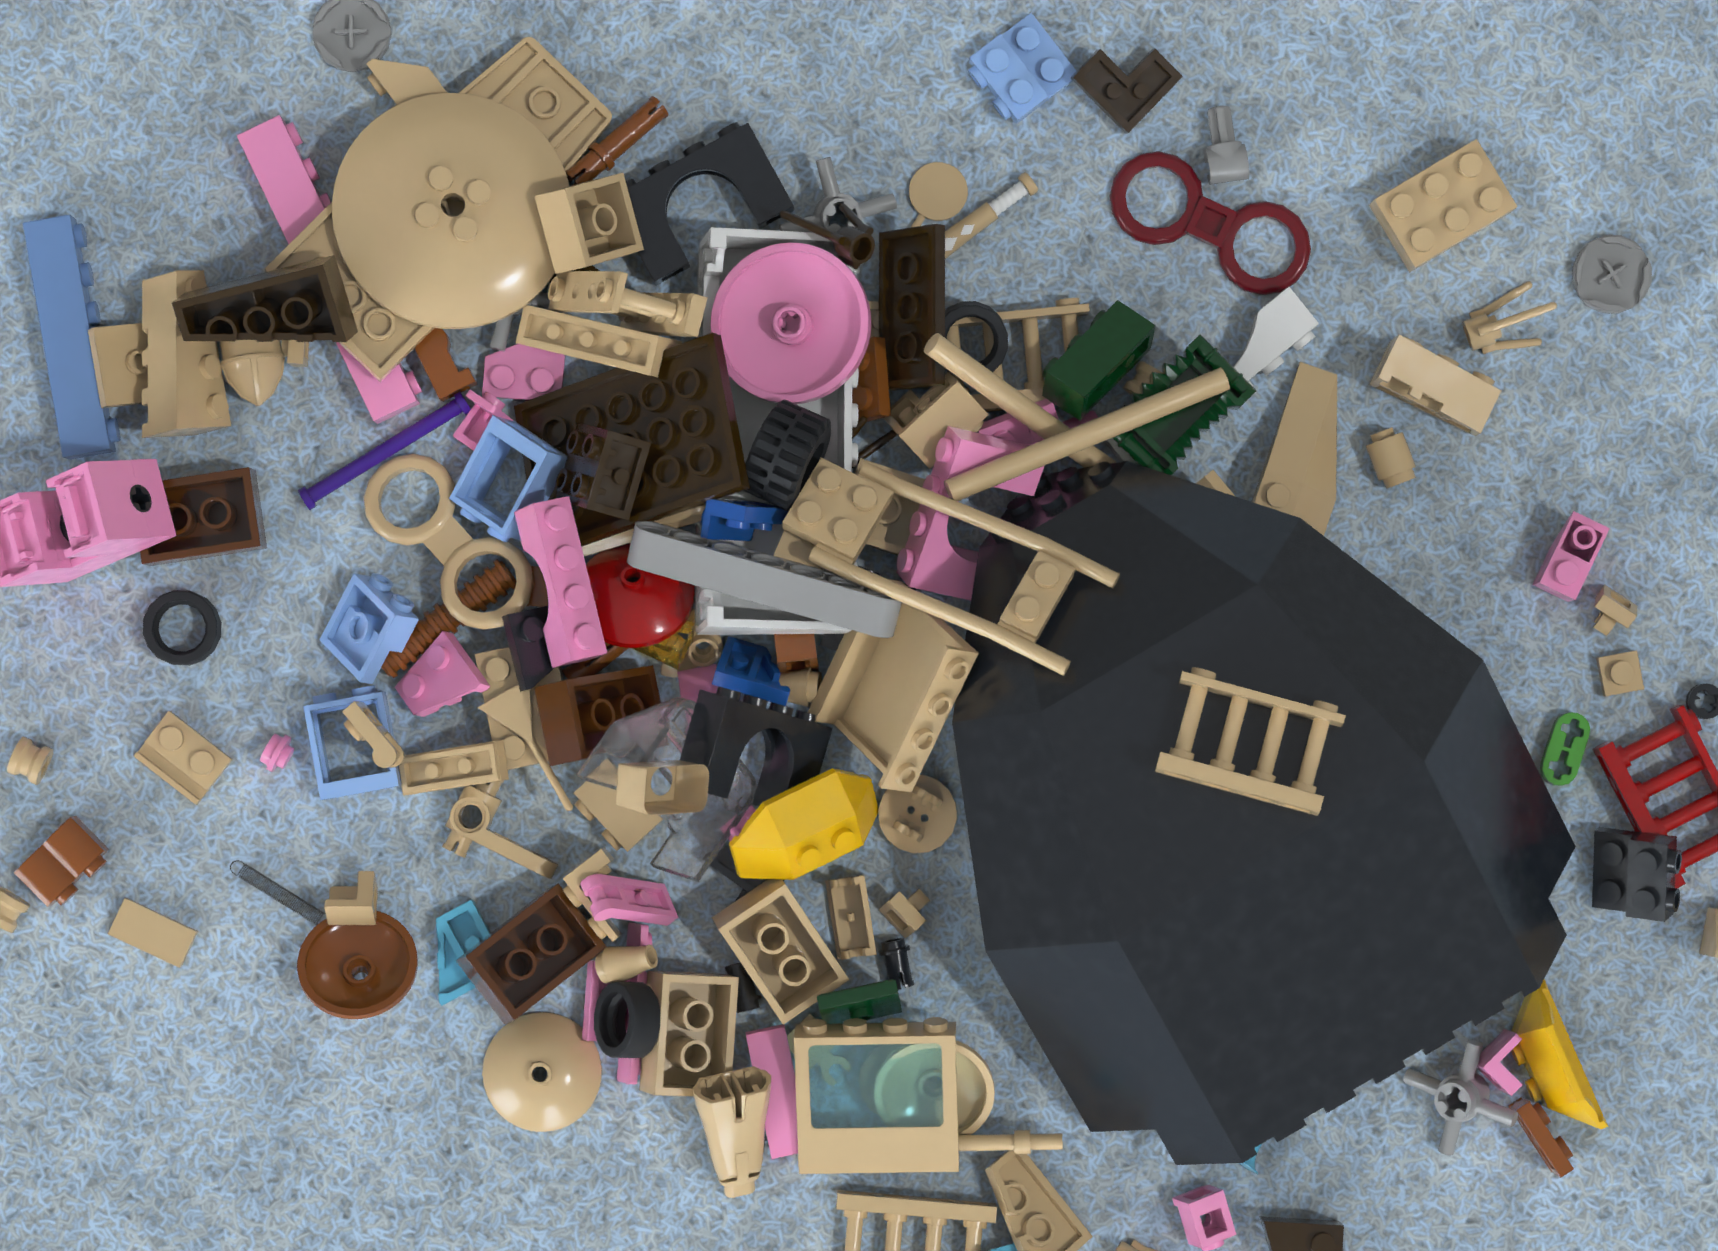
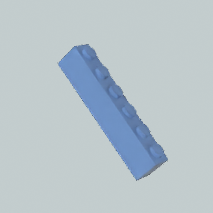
(64, 318)

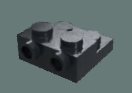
(1636, 873)

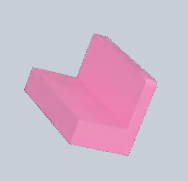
(1490, 1063)

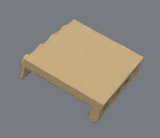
(895, 692)

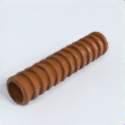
(474, 596)

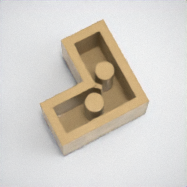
(926, 419)

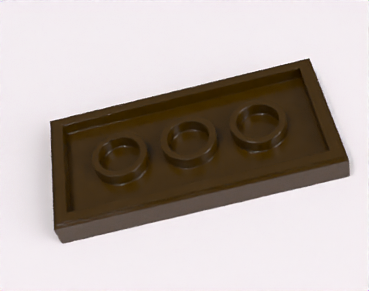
(912, 303)

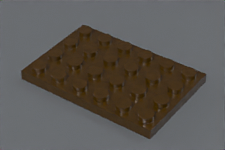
(682, 414)

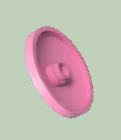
(791, 322)

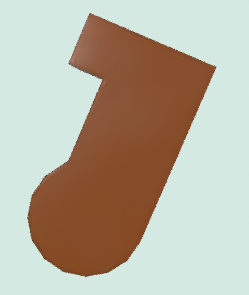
(441, 367)

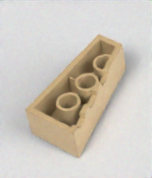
(183, 376)

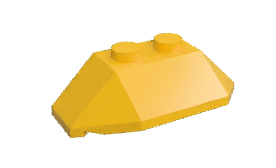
(806, 826)
(1552, 1061)

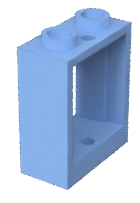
(484, 465)
(328, 703)

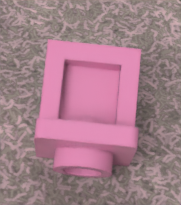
(478, 418)

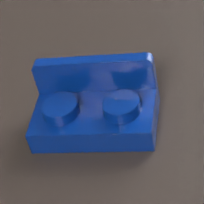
(738, 518)

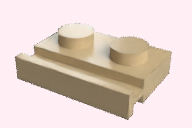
(183, 757)

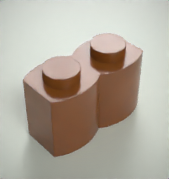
(62, 862)

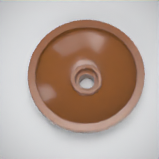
(337, 953)

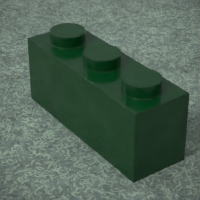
(1097, 359)

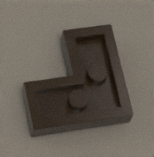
(1123, 96)

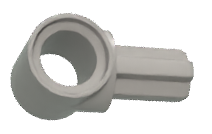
(1225, 156)

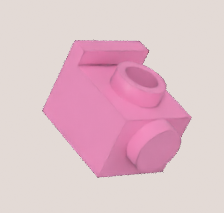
(1218, 1222)

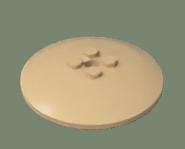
(404, 245)

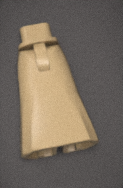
(734, 1119)

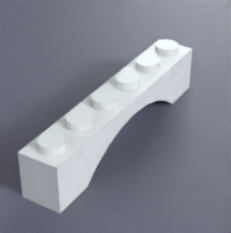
(1274, 330)

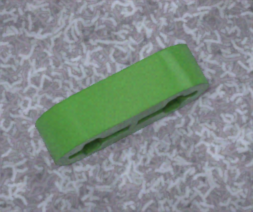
(1574, 751)

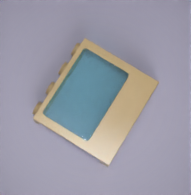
(876, 1096)

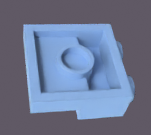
(1021, 69)
(368, 625)

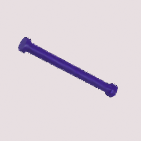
(384, 450)

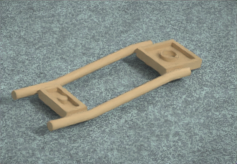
(843, 509)

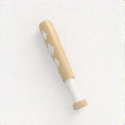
(986, 214)

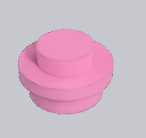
(277, 752)

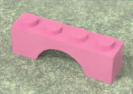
(572, 621)

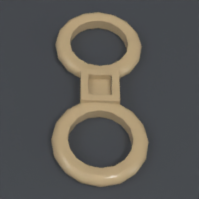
(447, 540)

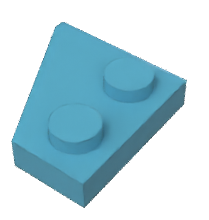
(456, 935)

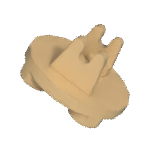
(908, 830)

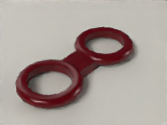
(1210, 223)

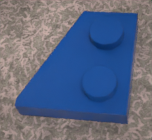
(750, 671)

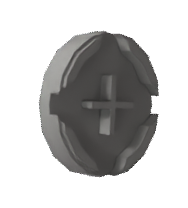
(351, 33)
(1611, 274)

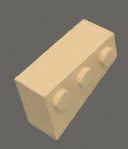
(1435, 385)

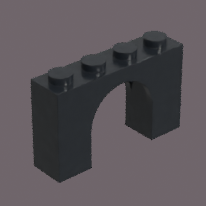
(733, 157)
(724, 727)

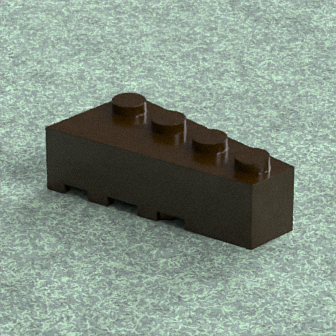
(282, 304)

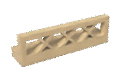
(592, 340)

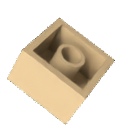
(589, 223)

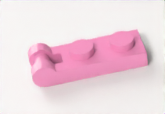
(628, 899)

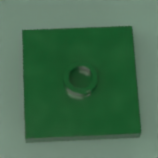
(860, 1002)

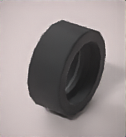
(989, 316)
(155, 613)
(643, 1019)

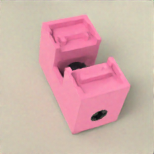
(87, 523)

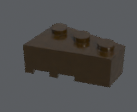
(1302, 1234)

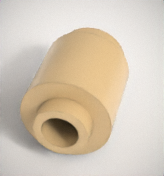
(1391, 457)

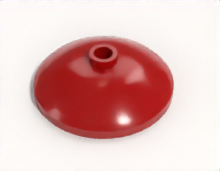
(637, 611)

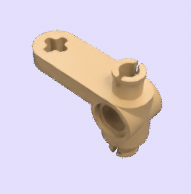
(484, 798)

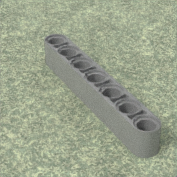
(761, 579)

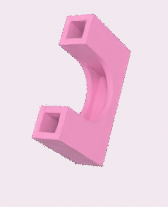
(928, 557)

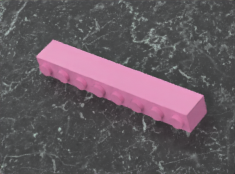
(296, 203)

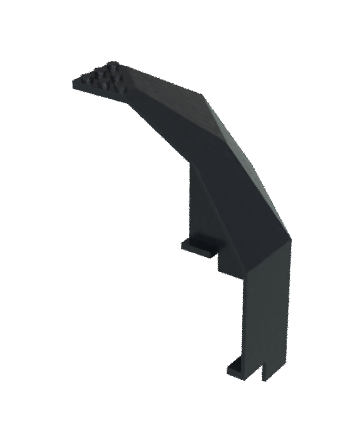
(1200, 946)

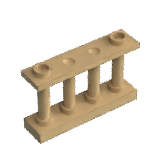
(1066, 309)
(640, 311)
(1221, 772)
(898, 1207)

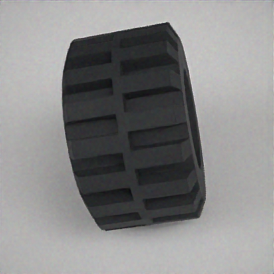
(786, 453)

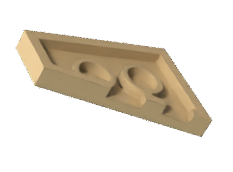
(1033, 1207)

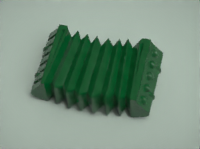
(1165, 439)

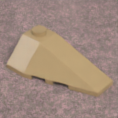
(1303, 453)

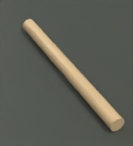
(1005, 396)
(1087, 435)

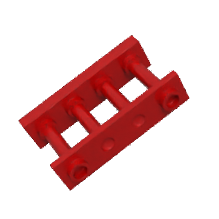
(1635, 794)

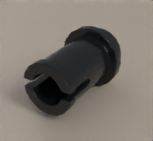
(897, 961)
(747, 996)

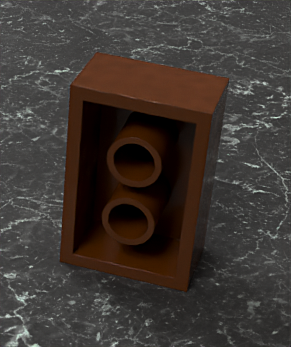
(211, 517)
(582, 709)
(531, 954)

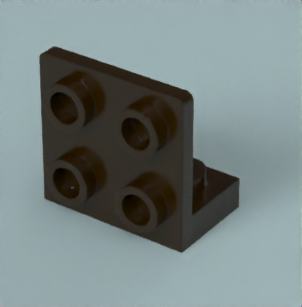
(602, 470)

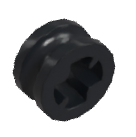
(1701, 713)

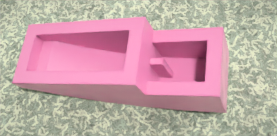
(771, 1052)

